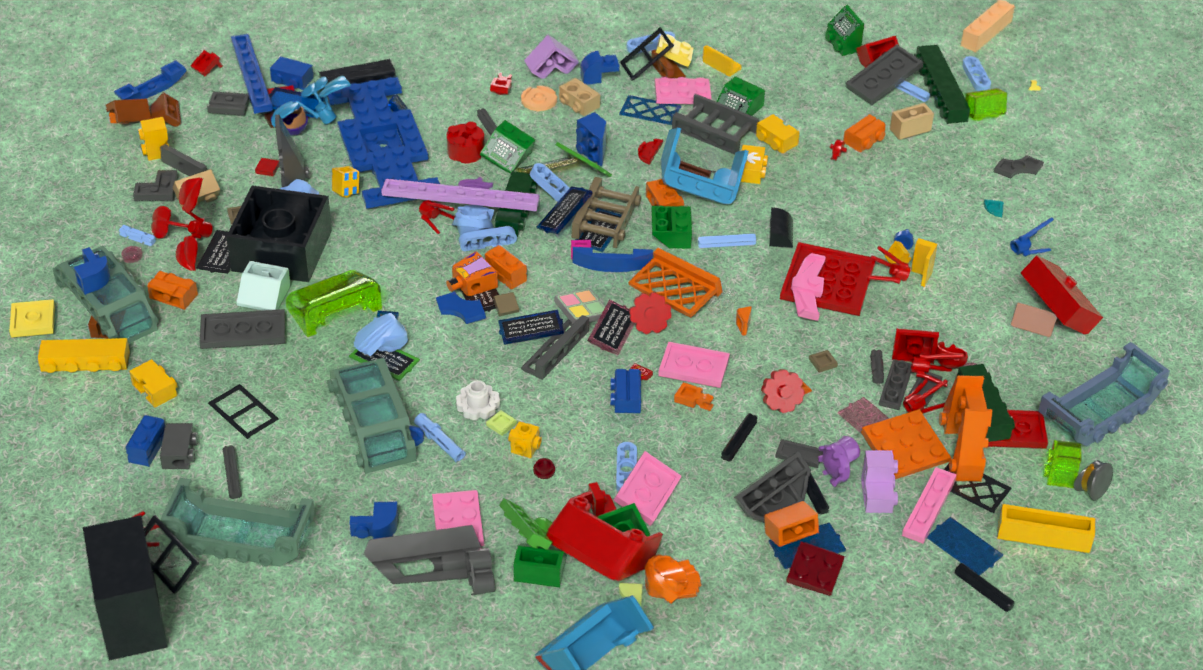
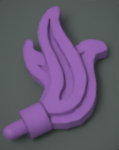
(475, 183)

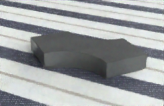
(1013, 167)

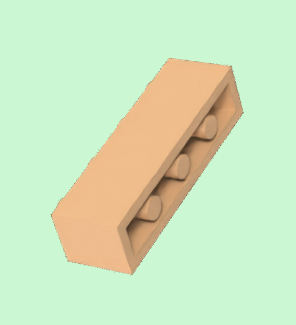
(987, 25)

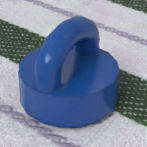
(905, 238)
(416, 434)

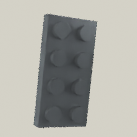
(884, 74)
(242, 329)

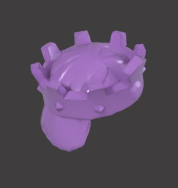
(837, 458)

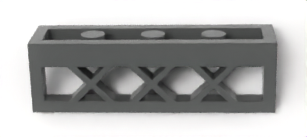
(558, 350)

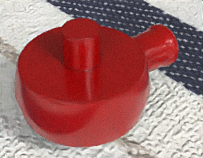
(838, 148)

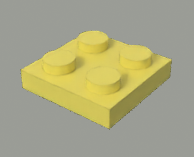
(679, 53)
(32, 318)

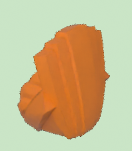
(671, 578)

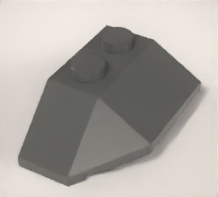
(776, 488)

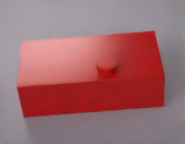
(1061, 295)

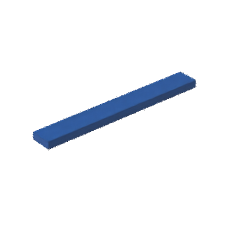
(251, 73)

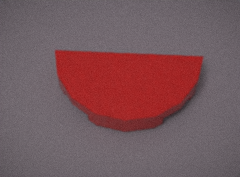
(648, 150)

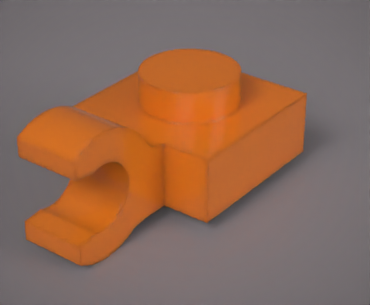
(692, 395)

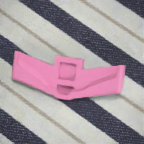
(807, 286)

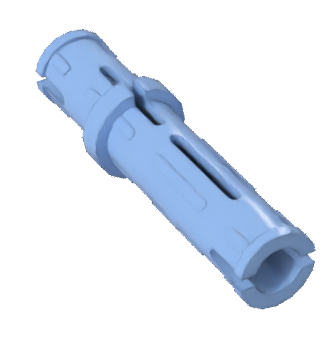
(434, 432)

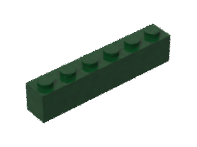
(942, 85)

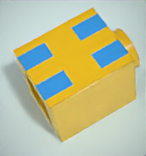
(345, 181)

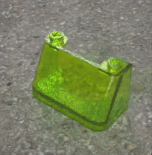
(318, 300)

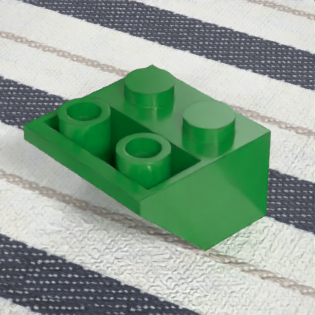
(672, 226)
(539, 565)

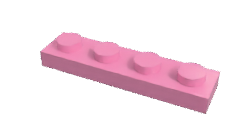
(929, 505)

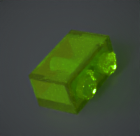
(986, 103)
(1062, 464)

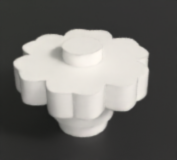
(477, 401)

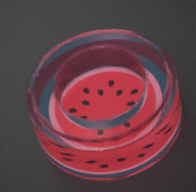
(131, 254)

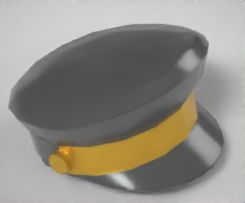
(1095, 479)

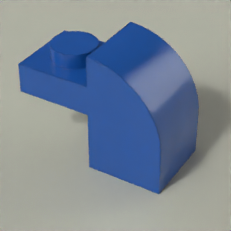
(594, 65)
(93, 273)
(380, 525)

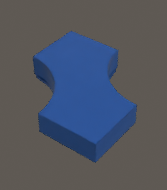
(466, 310)

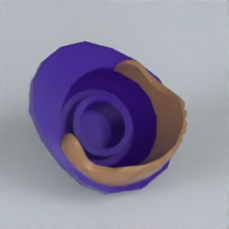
(296, 121)

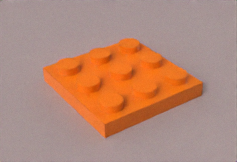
(910, 439)

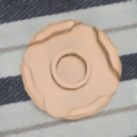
(546, 100)

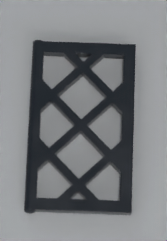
(976, 499)

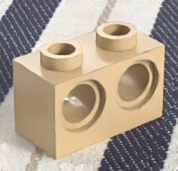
(579, 96)

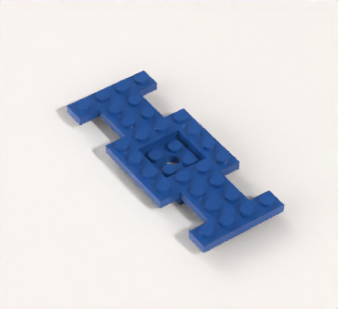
(378, 125)

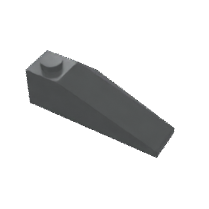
(290, 158)

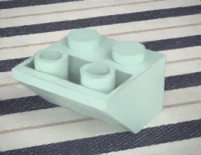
(263, 286)

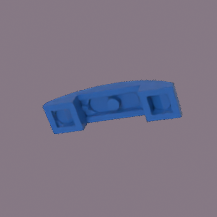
(170, 75)
(611, 262)

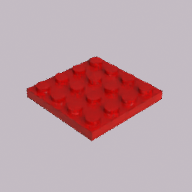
(843, 277)

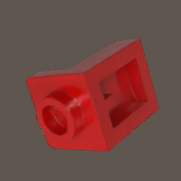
(205, 62)
(600, 501)

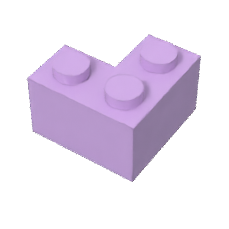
(549, 55)
(879, 481)

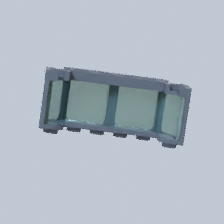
(1108, 397)

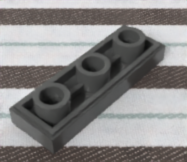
(181, 161)
(895, 385)

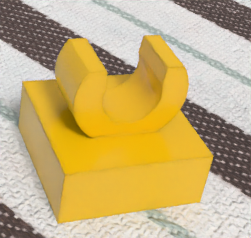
(899, 251)

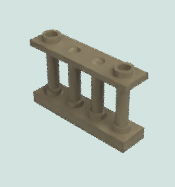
(585, 213)

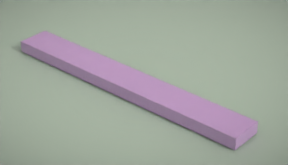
(461, 194)

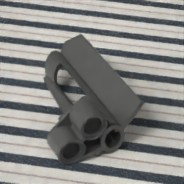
(451, 550)

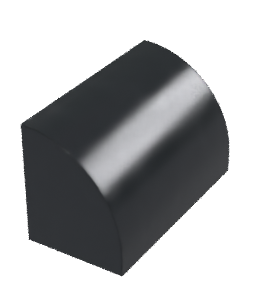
(781, 228)

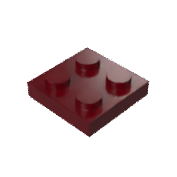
(815, 569)

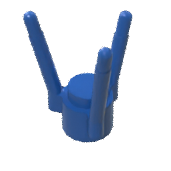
(1022, 244)

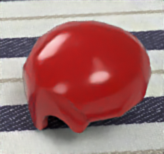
(951, 363)

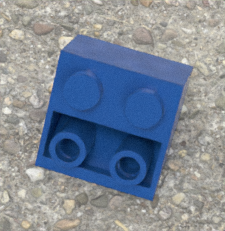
(592, 137)

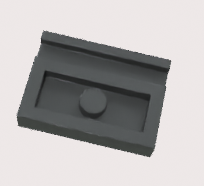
(228, 103)

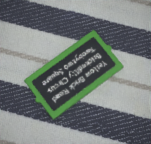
(398, 361)

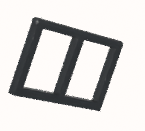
(642, 47)
(255, 403)
(174, 542)

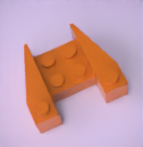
(967, 416)

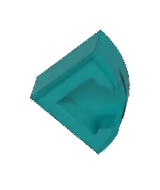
(994, 206)

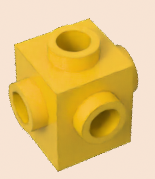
(525, 439)

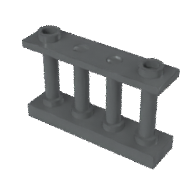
(711, 135)

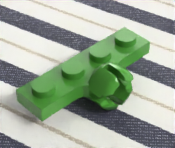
(531, 529)

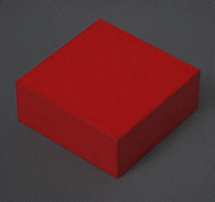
(267, 167)

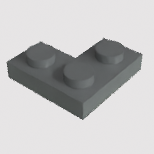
(160, 190)

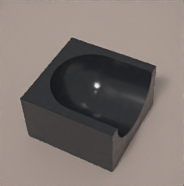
(280, 231)
(124, 588)

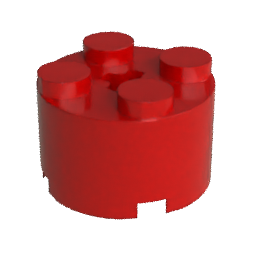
(465, 142)

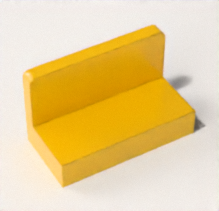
(720, 61)
(924, 259)

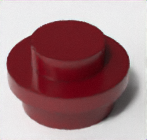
(544, 468)

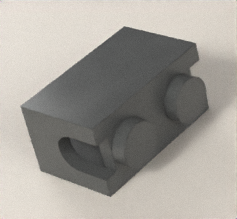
(178, 445)

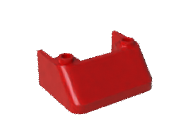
(598, 543)

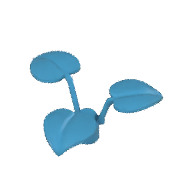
(323, 110)

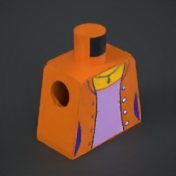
(473, 275)

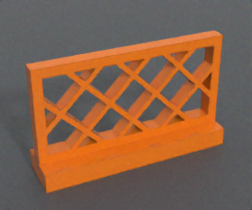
(685, 273)

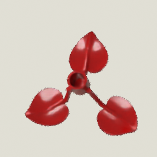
(187, 249)

